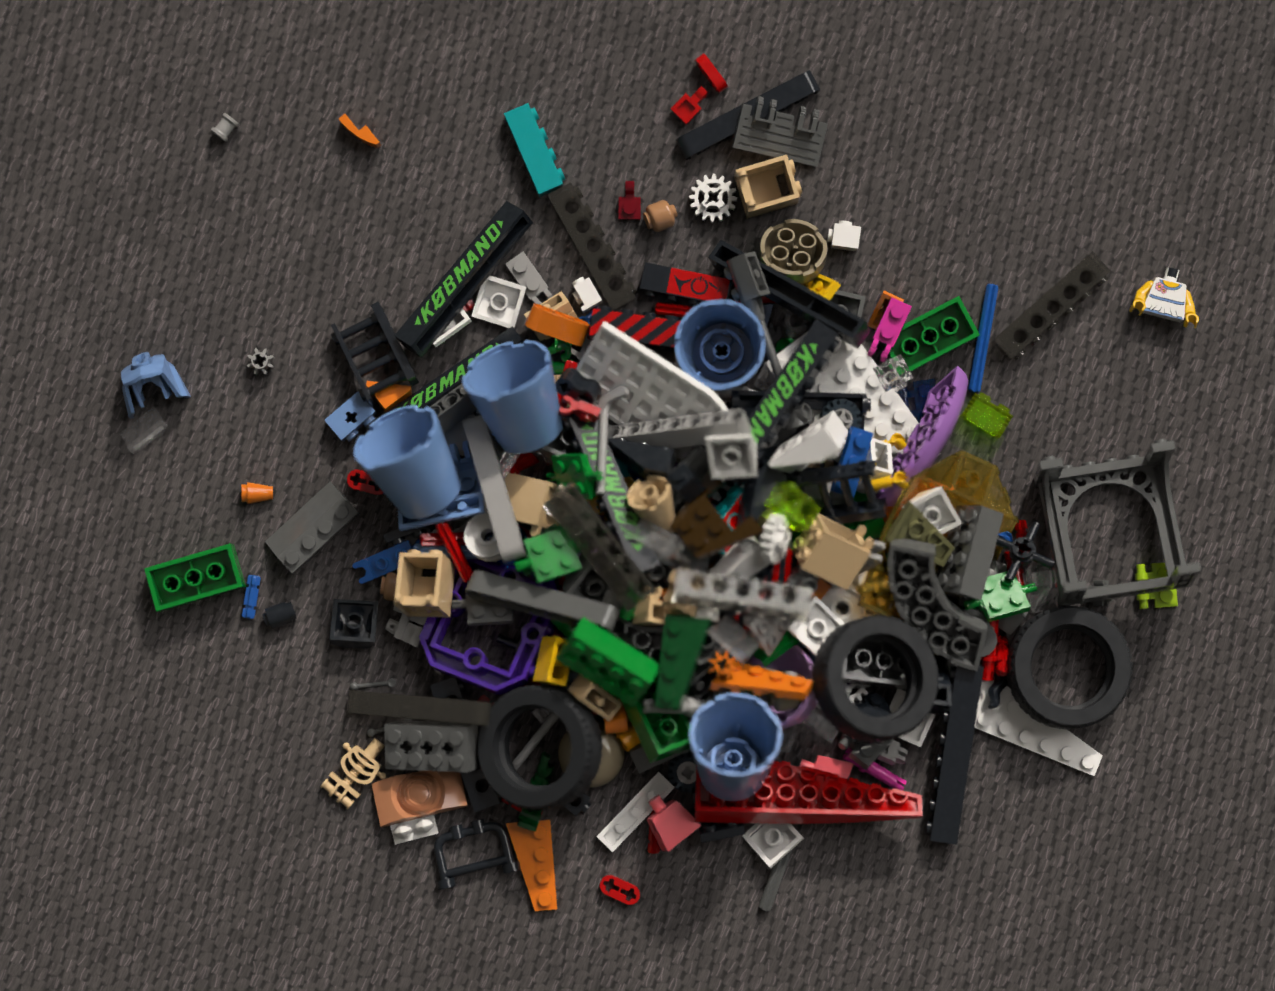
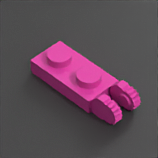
(890, 326)

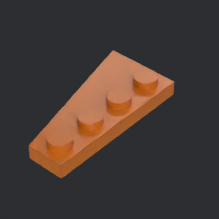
(763, 681)
(536, 861)

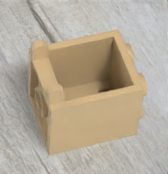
(760, 187)
(527, 501)
(833, 551)
(424, 595)

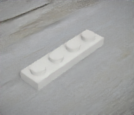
(634, 812)

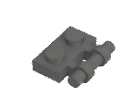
(866, 752)

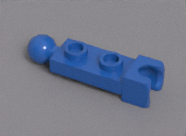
(383, 562)

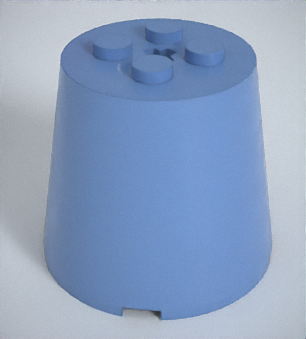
(699, 339)
(516, 395)
(410, 461)
(734, 744)

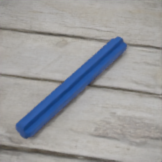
(983, 340)

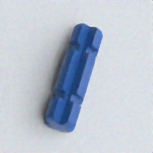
(251, 596)

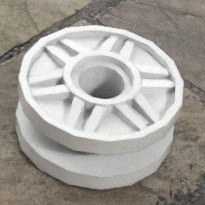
(475, 541)
(849, 597)

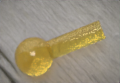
(881, 584)

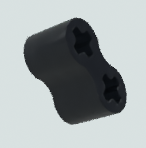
(577, 387)

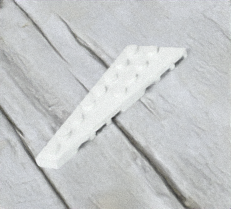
(1016, 726)

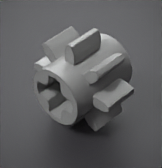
(254, 359)

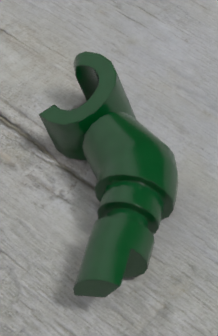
(530, 818)

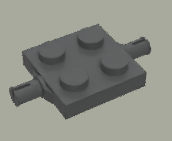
(484, 613)

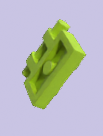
(1161, 599)

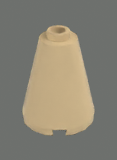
(653, 501)

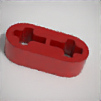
(711, 73)
(361, 486)
(617, 894)

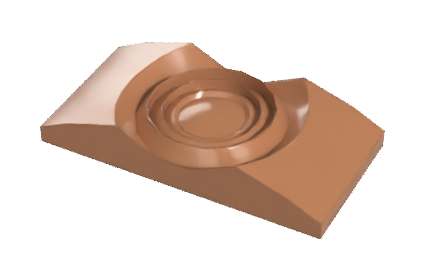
(418, 795)

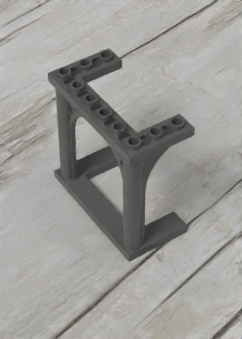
(1155, 465)

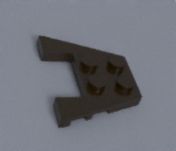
(705, 529)

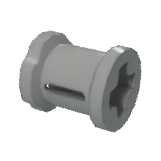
(225, 127)

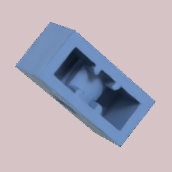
(339, 418)

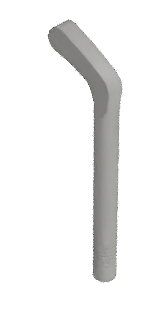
(605, 403)
(537, 737)

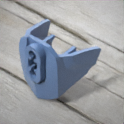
(150, 369)

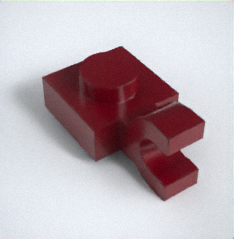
(629, 205)

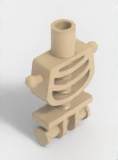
(369, 754)

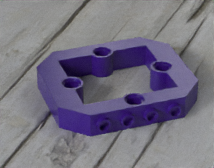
(483, 674)

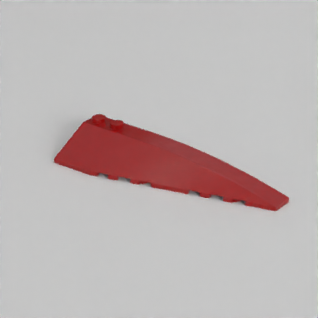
(808, 797)

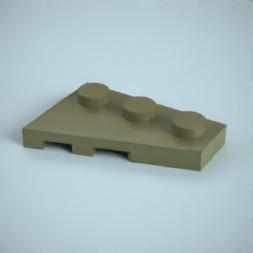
(915, 526)

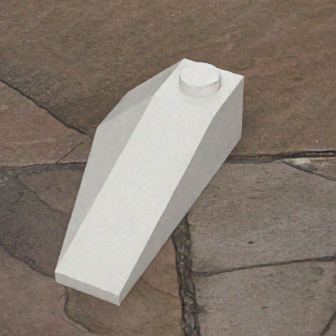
(741, 560)

